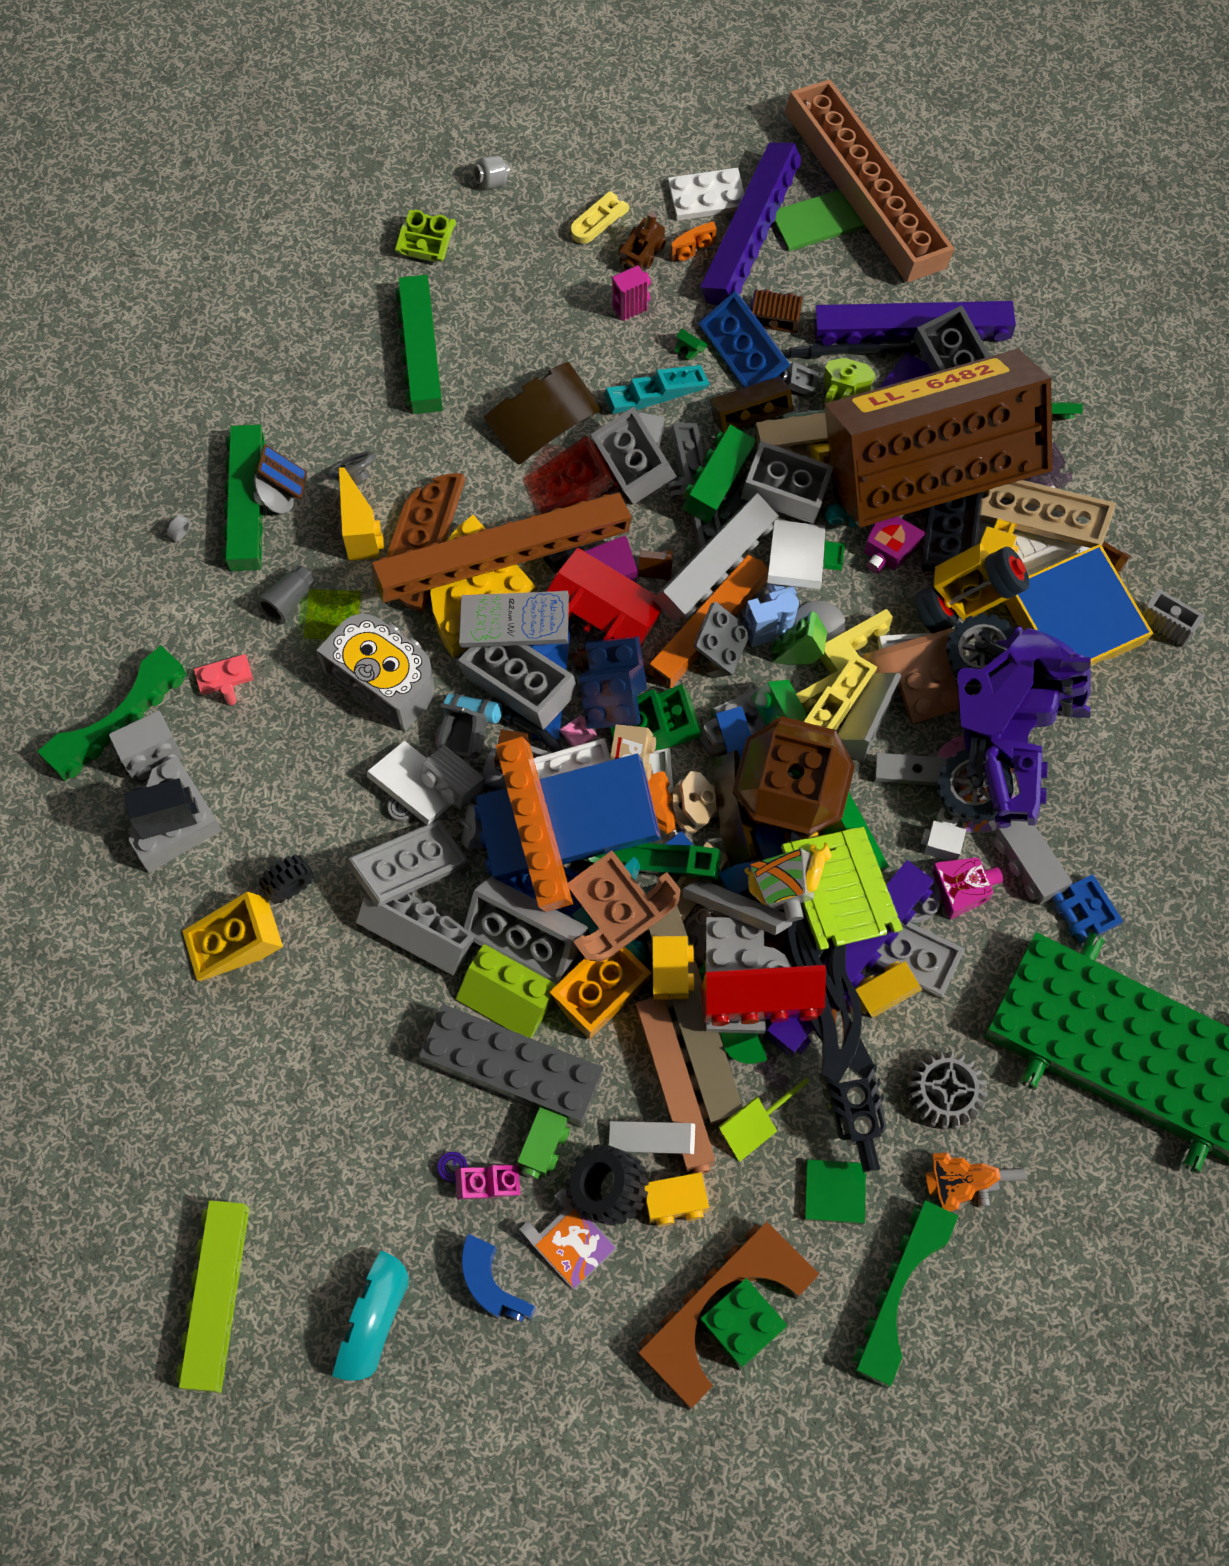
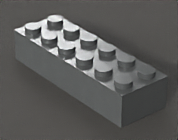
(511, 1065)

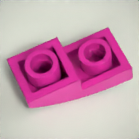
(487, 1182)

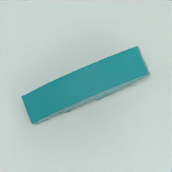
(652, 390)

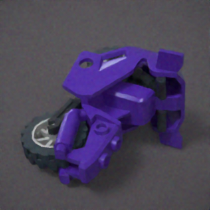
(1022, 687)

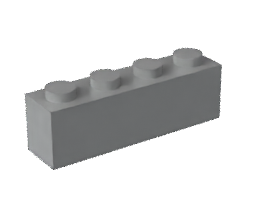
(418, 930)

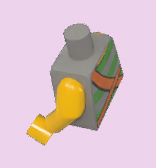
(788, 879)

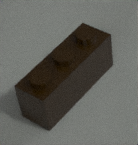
(752, 404)

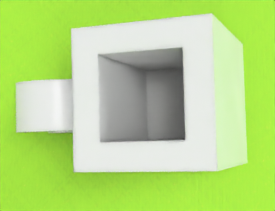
(943, 838)

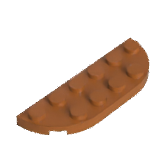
(426, 521)

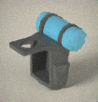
(466, 723)

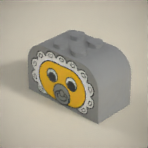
(379, 668)

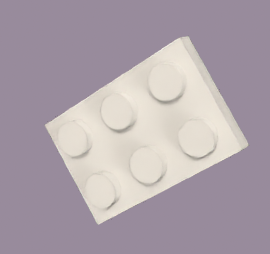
(706, 193)

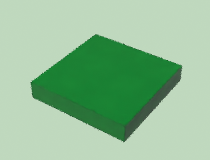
(835, 1192)

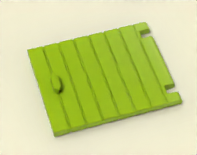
(851, 893)

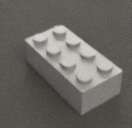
(520, 680)

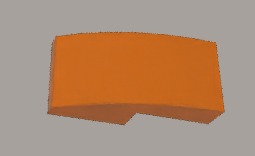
(685, 245)

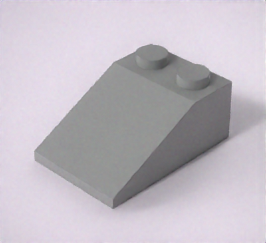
(633, 455)

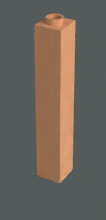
(674, 1080)

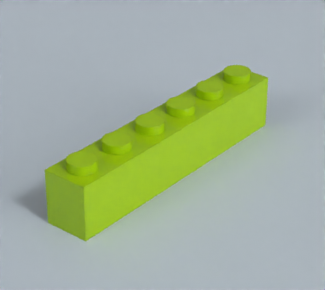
(213, 1297)

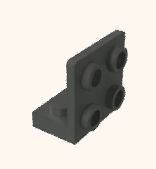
(721, 641)

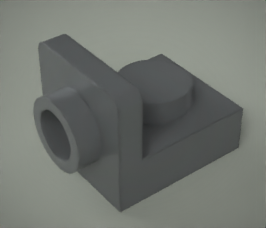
(801, 379)

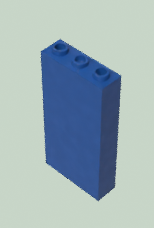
(589, 811)

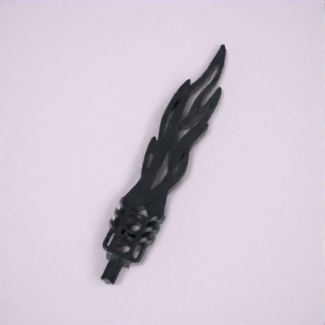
(852, 1051)

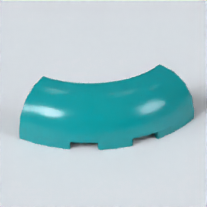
(372, 1319)

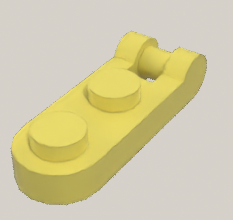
(598, 218)

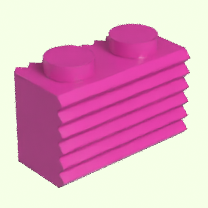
(630, 292)

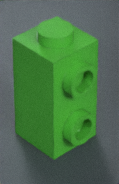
(542, 1143)

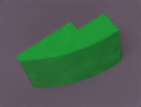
(668, 716)

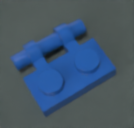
(1094, 906)

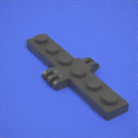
(690, 458)

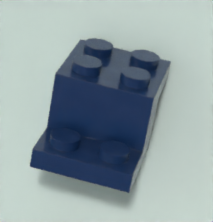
(612, 682)

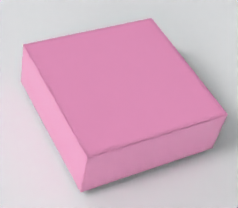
(577, 733)

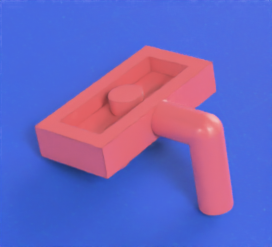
(224, 676)

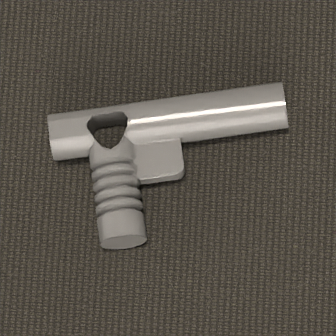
(1006, 1175)

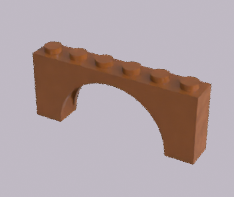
(672, 1350)

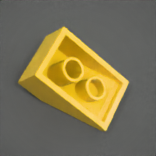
(359, 528)
(232, 936)

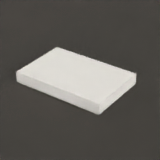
(400, 778)

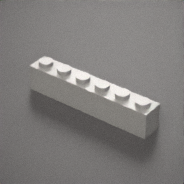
(715, 558)

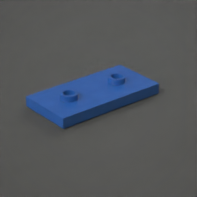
(743, 342)

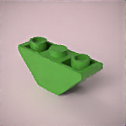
(801, 643)

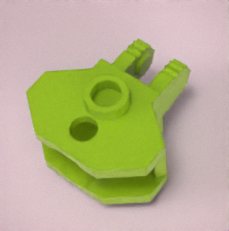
(845, 381)

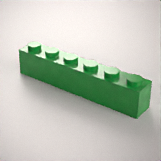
(420, 344)
(243, 513)

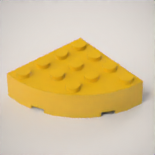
(447, 598)

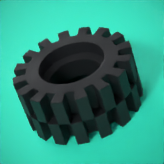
(286, 878)

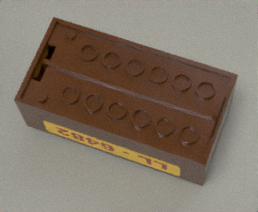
(940, 437)

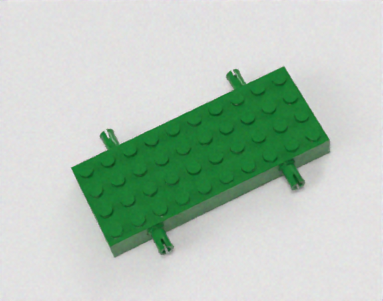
(1118, 1043)

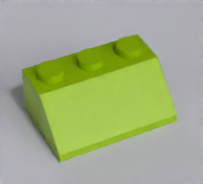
(506, 992)

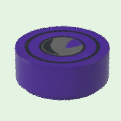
(449, 1163)

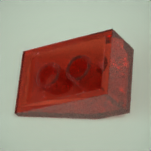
(572, 477)

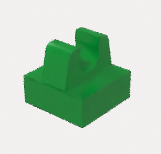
(693, 343)

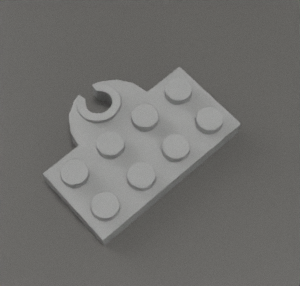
(738, 947)

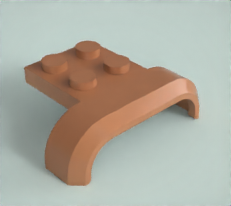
(925, 674)
(618, 906)

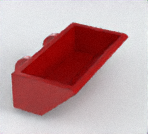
(606, 598)

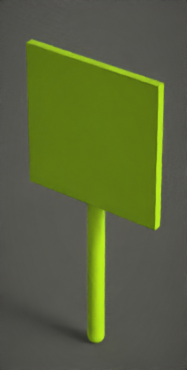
(752, 1124)

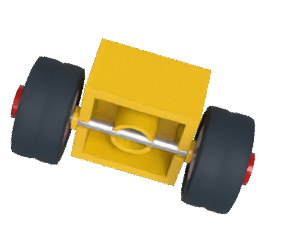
(970, 586)

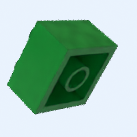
(743, 1323)

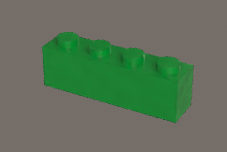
(718, 474)

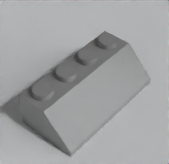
(522, 930)

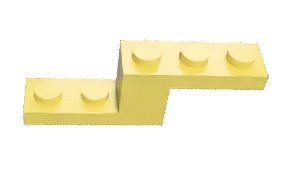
(839, 652)
(840, 698)

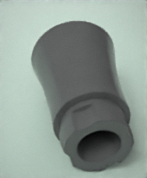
(286, 594)

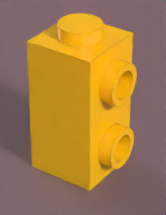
(888, 989)

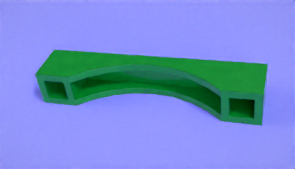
(72, 750)
(676, 860)
(882, 1352)

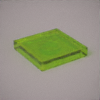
(328, 610)

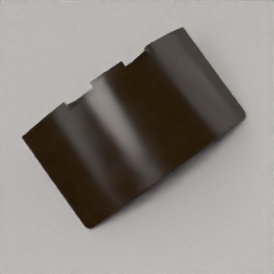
(542, 412)

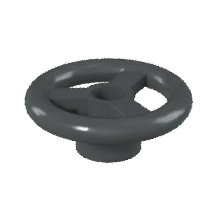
(355, 466)

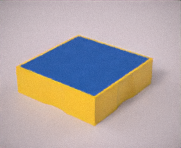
(1082, 606)

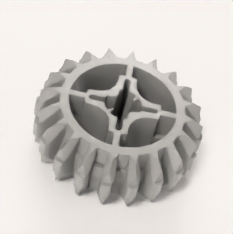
(959, 1090)

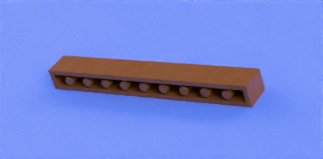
(500, 547)

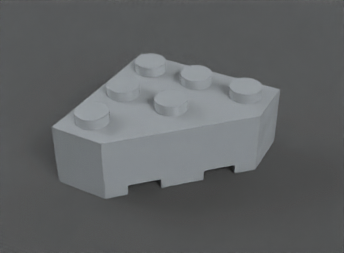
(167, 846)

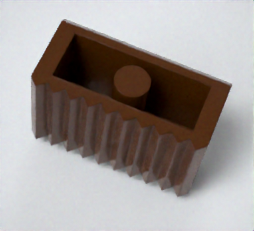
(777, 310)

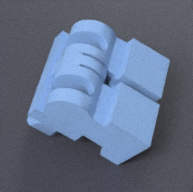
(773, 616)

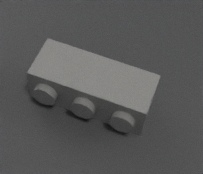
(1032, 861)

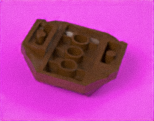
(789, 803)

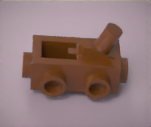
(643, 243)

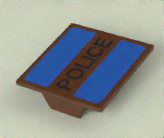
(281, 472)

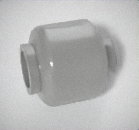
(491, 172)

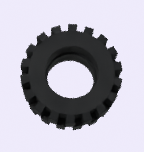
(587, 1181)

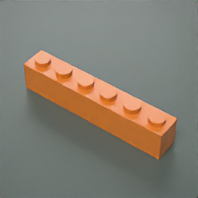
(534, 824)

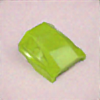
(423, 237)

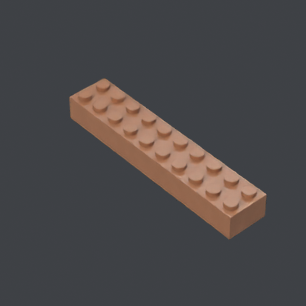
(869, 181)

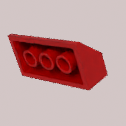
(763, 994)

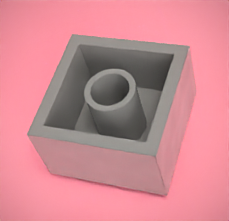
(145, 745)

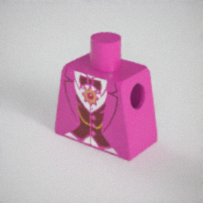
(965, 884)

